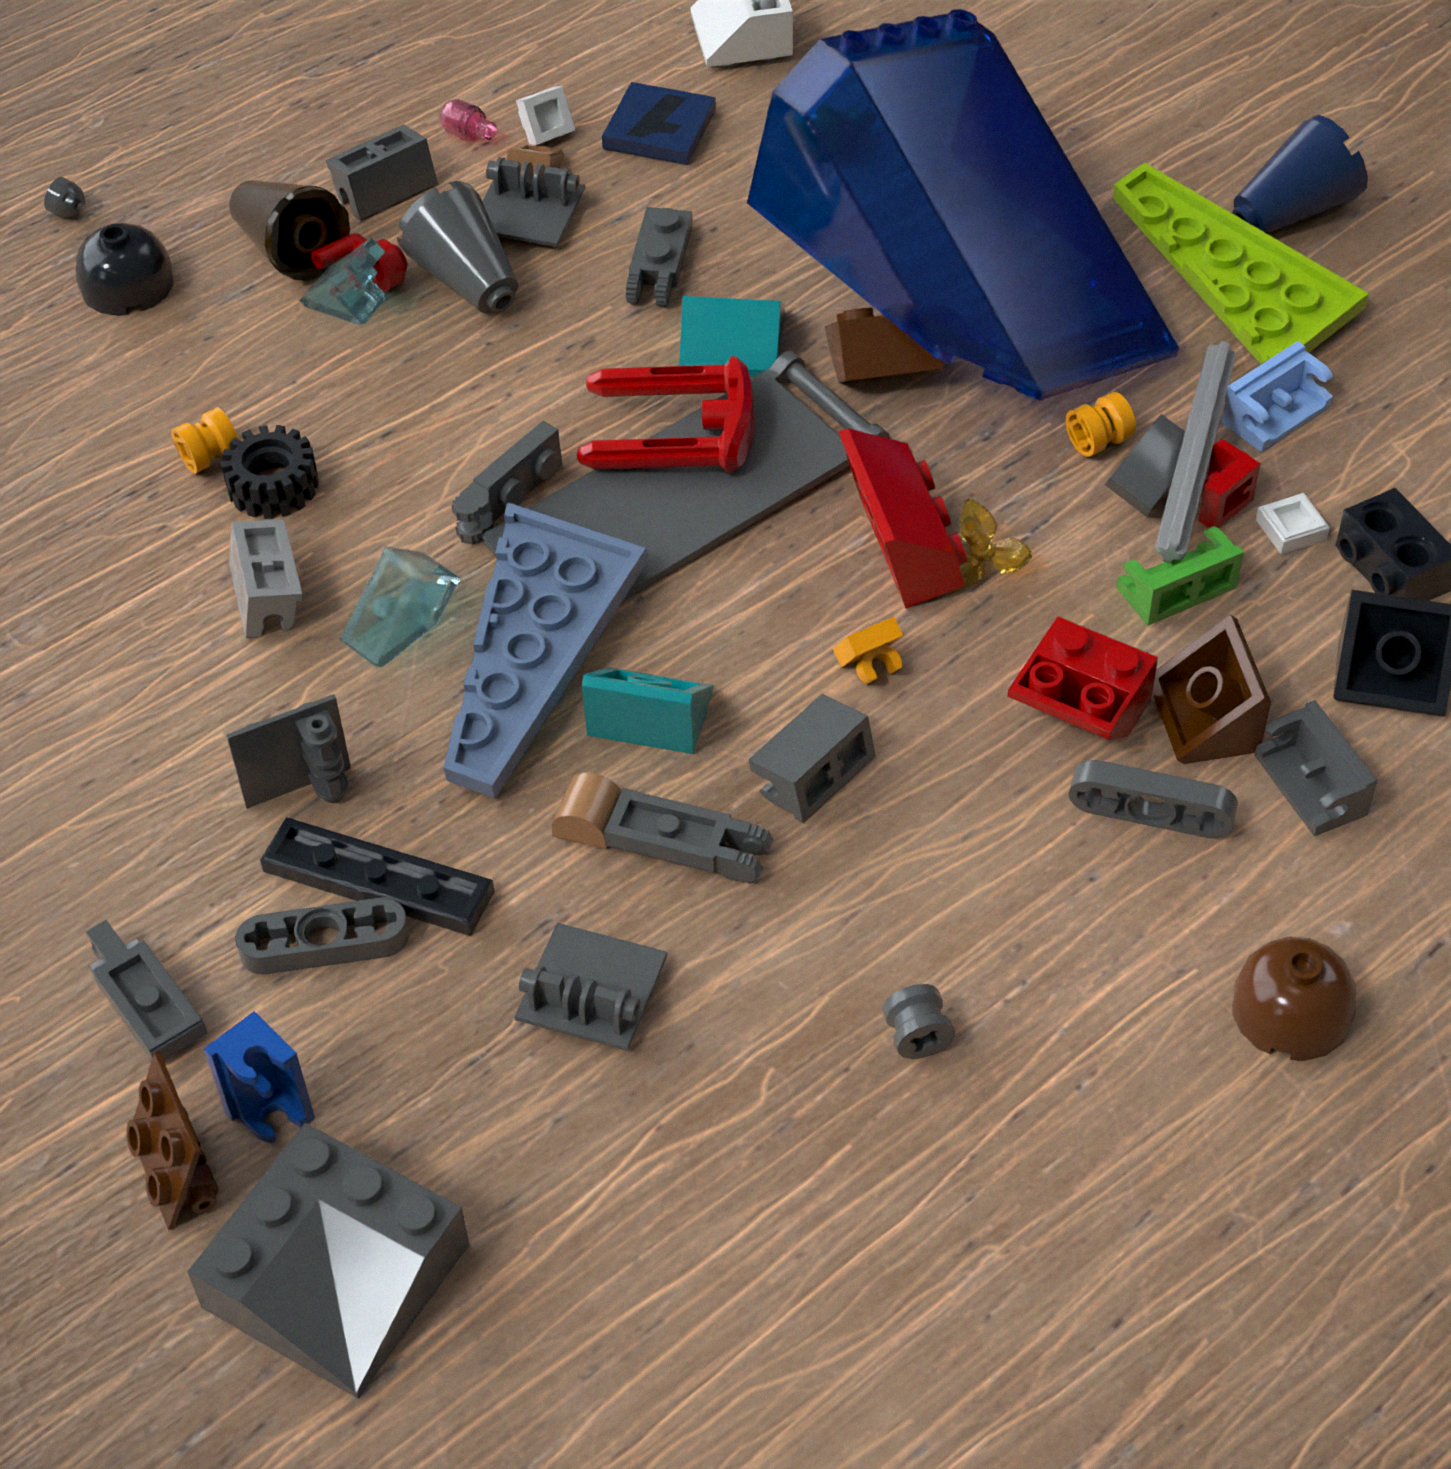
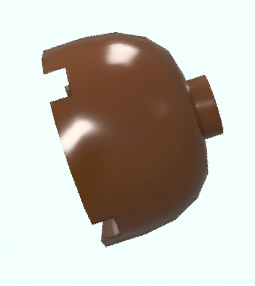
(1295, 998)

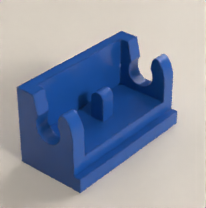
(258, 1076)

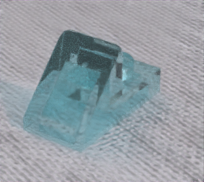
(348, 286)

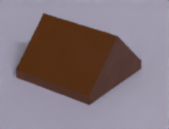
(1213, 697)

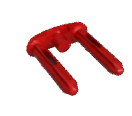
(732, 415)

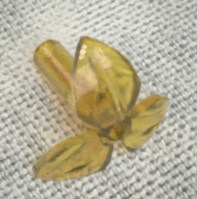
(978, 529)

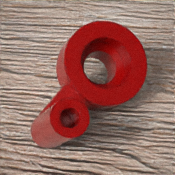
(390, 266)

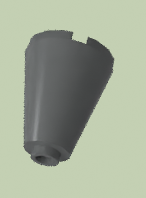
(459, 246)

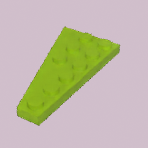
(1244, 275)

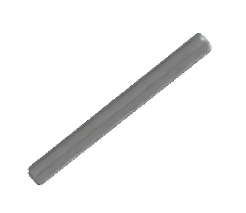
(1195, 453)

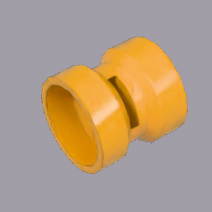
(1100, 424)
(204, 440)

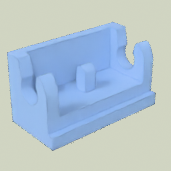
(1277, 397)

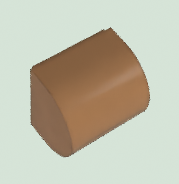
(586, 809)

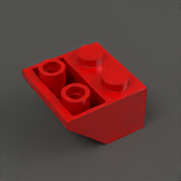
(1087, 680)

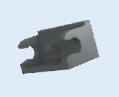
(382, 171)
(814, 756)
(1316, 769)

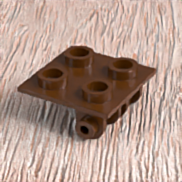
(169, 1148)

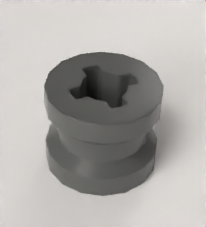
(918, 1021)

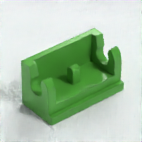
(1184, 582)

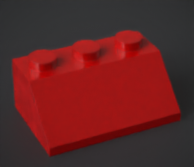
(905, 516)

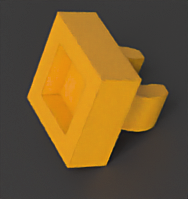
(871, 644)

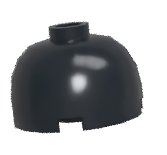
(123, 269)

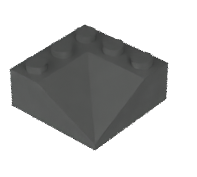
(330, 1259)

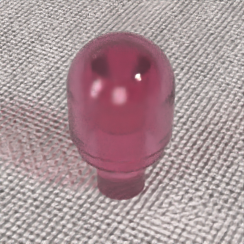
(466, 121)

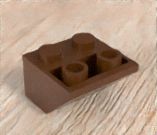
(874, 348)

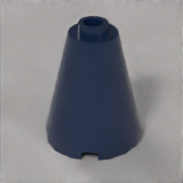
(1303, 178)

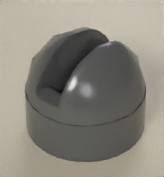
(64, 198)

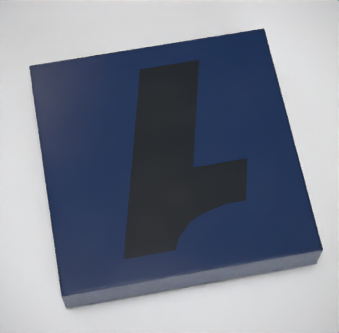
(659, 123)

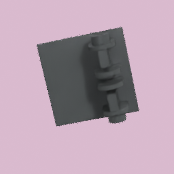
(531, 204)
(292, 753)
(590, 986)

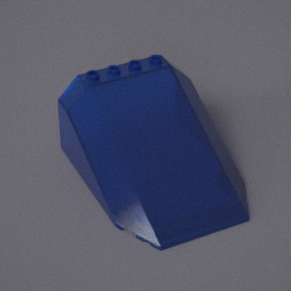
(952, 206)

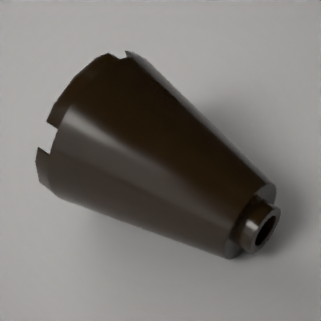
(289, 223)

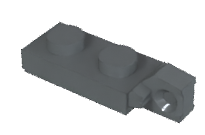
(143, 993)

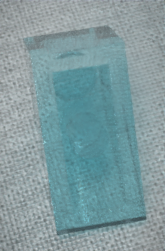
(398, 604)

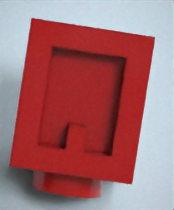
(1229, 484)

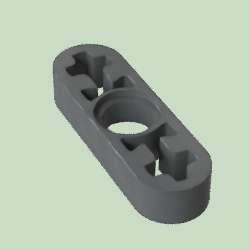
(1188, 808)
(278, 926)

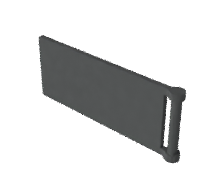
(693, 509)

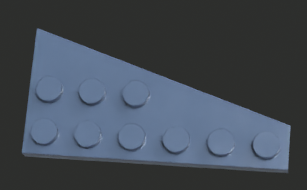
(535, 629)

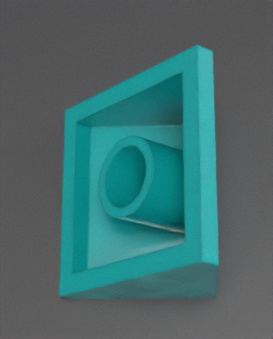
(731, 327)
(645, 708)

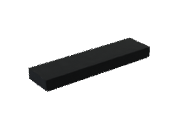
(371, 871)

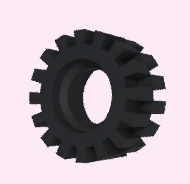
(270, 491)

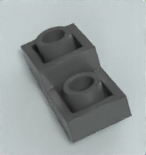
(1149, 466)

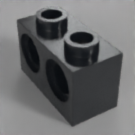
(1395, 547)

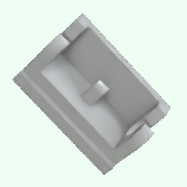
(263, 574)

